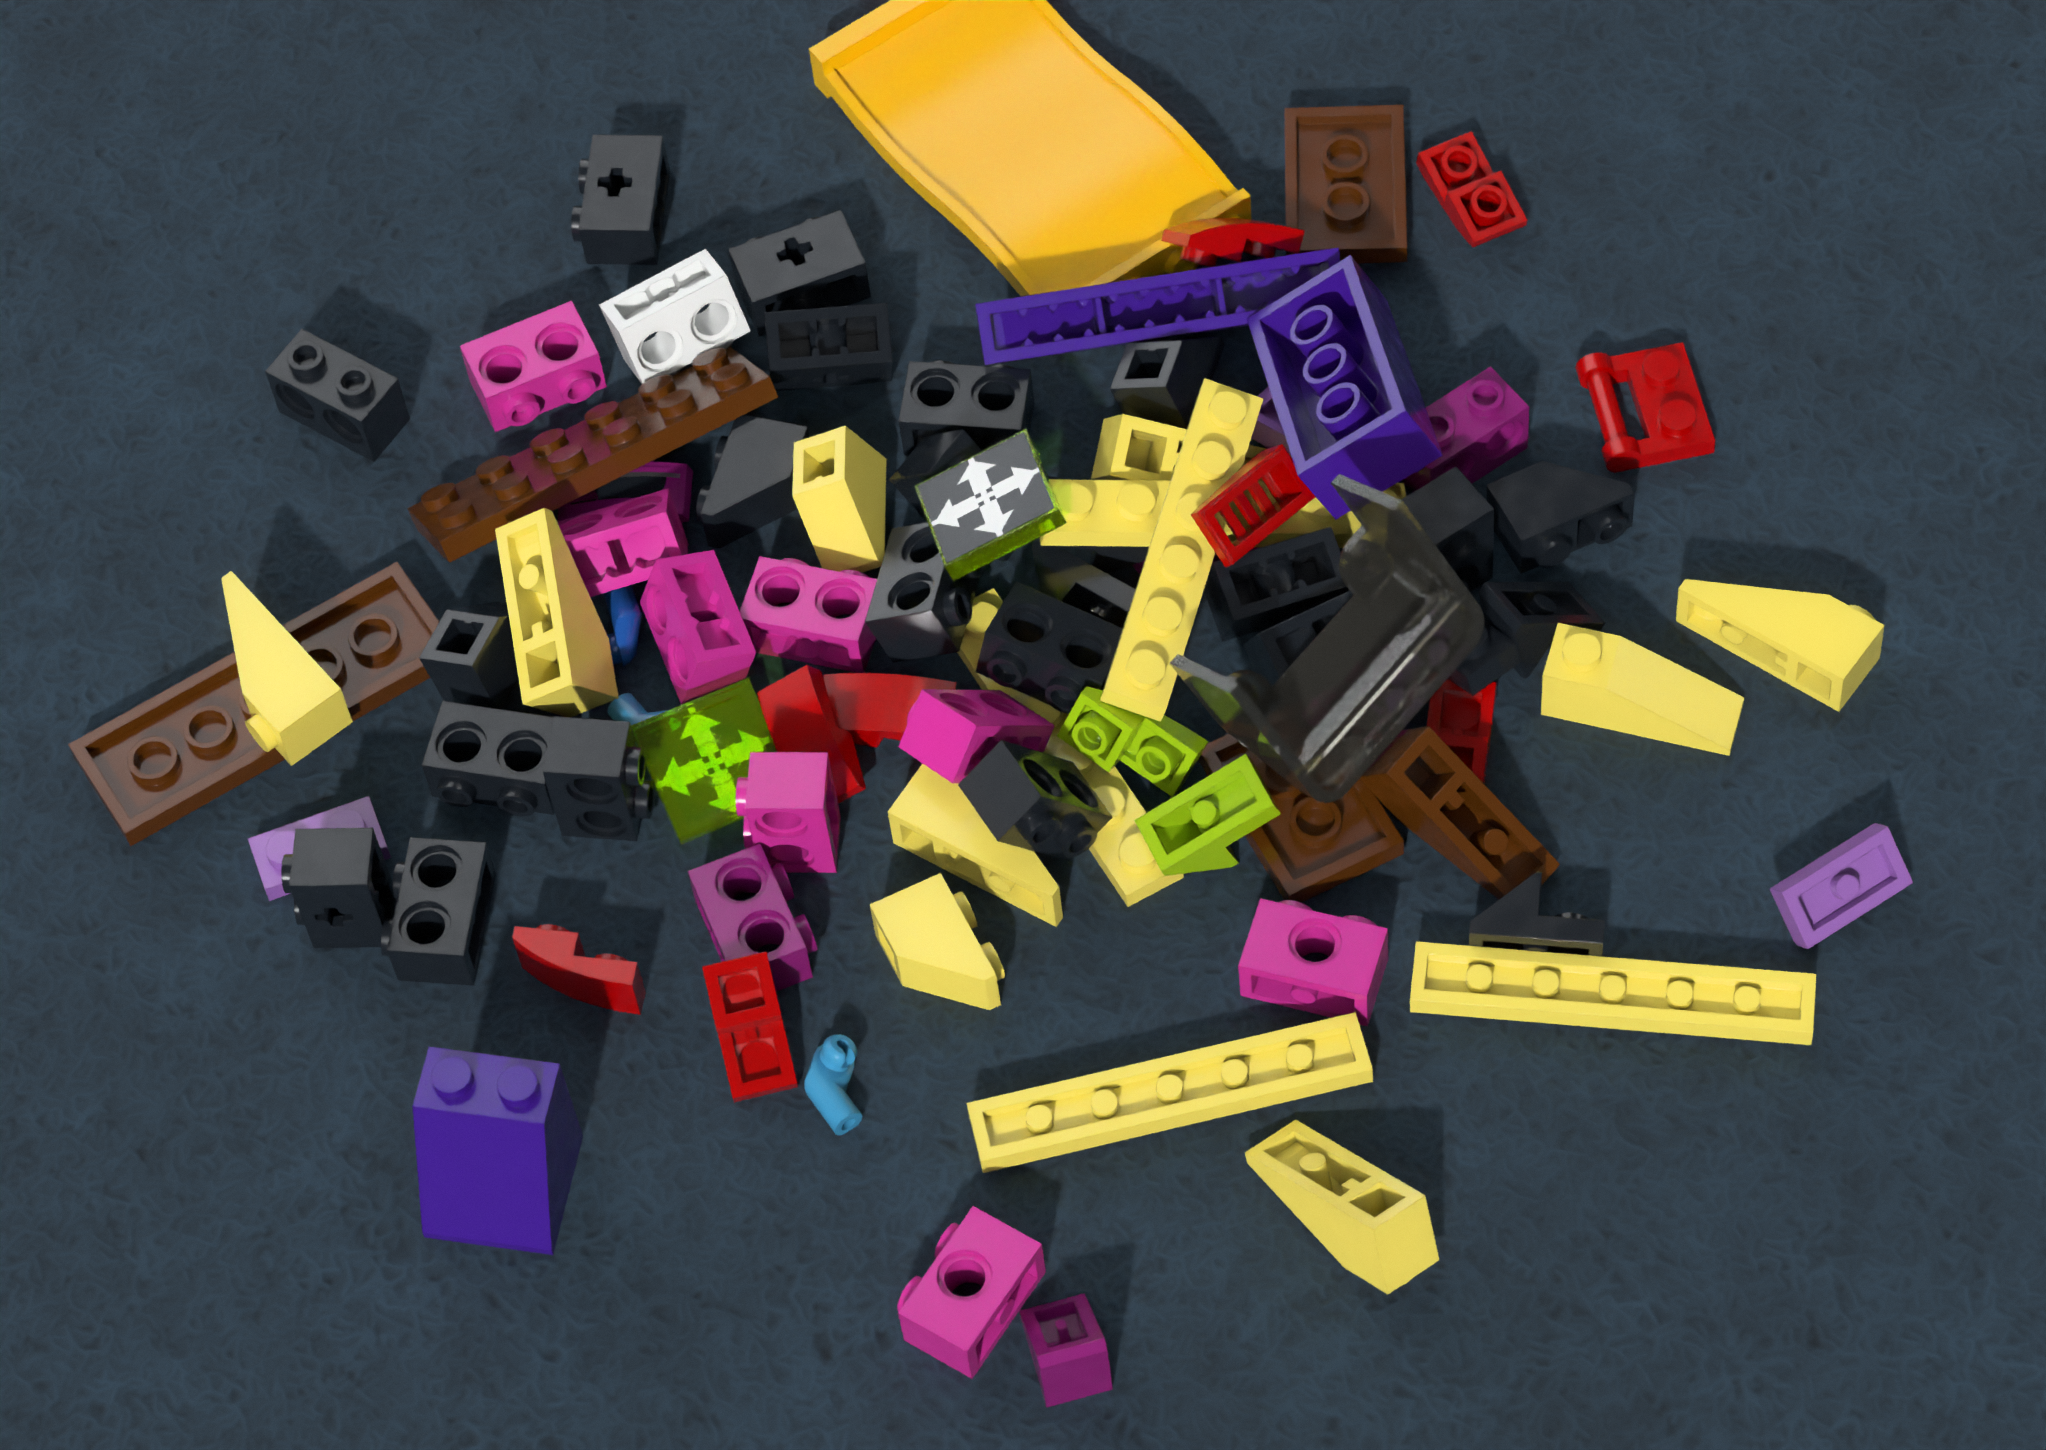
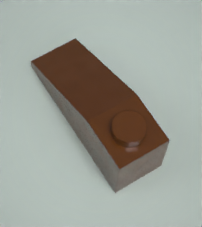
(1455, 812)

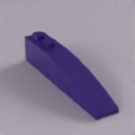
(1141, 307)

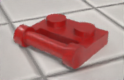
(1664, 400)

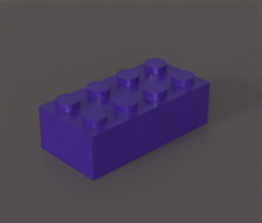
(1343, 384)

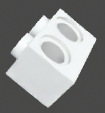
(670, 307)

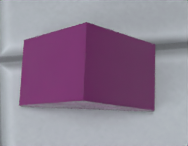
(1067, 1349)

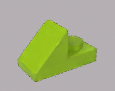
(1201, 822)

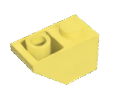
(841, 499)
(933, 944)

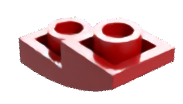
(1470, 191)
(1230, 237)
(876, 703)
(803, 721)
(560, 962)

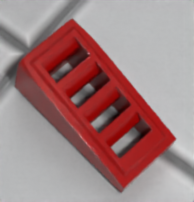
(1281, 479)

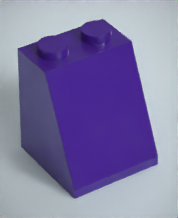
(494, 1149)

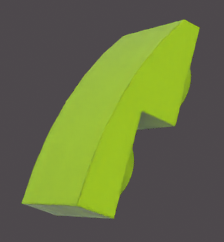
(1155, 749)

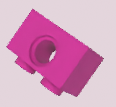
(1340, 985)
(968, 1328)

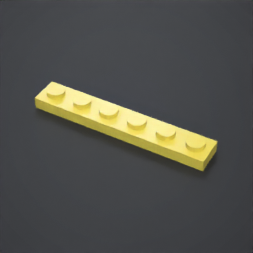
(1129, 510)
(1179, 553)
(1119, 843)
(1613, 993)
(1169, 1092)

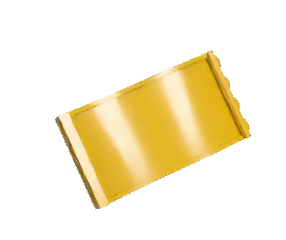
(1024, 139)

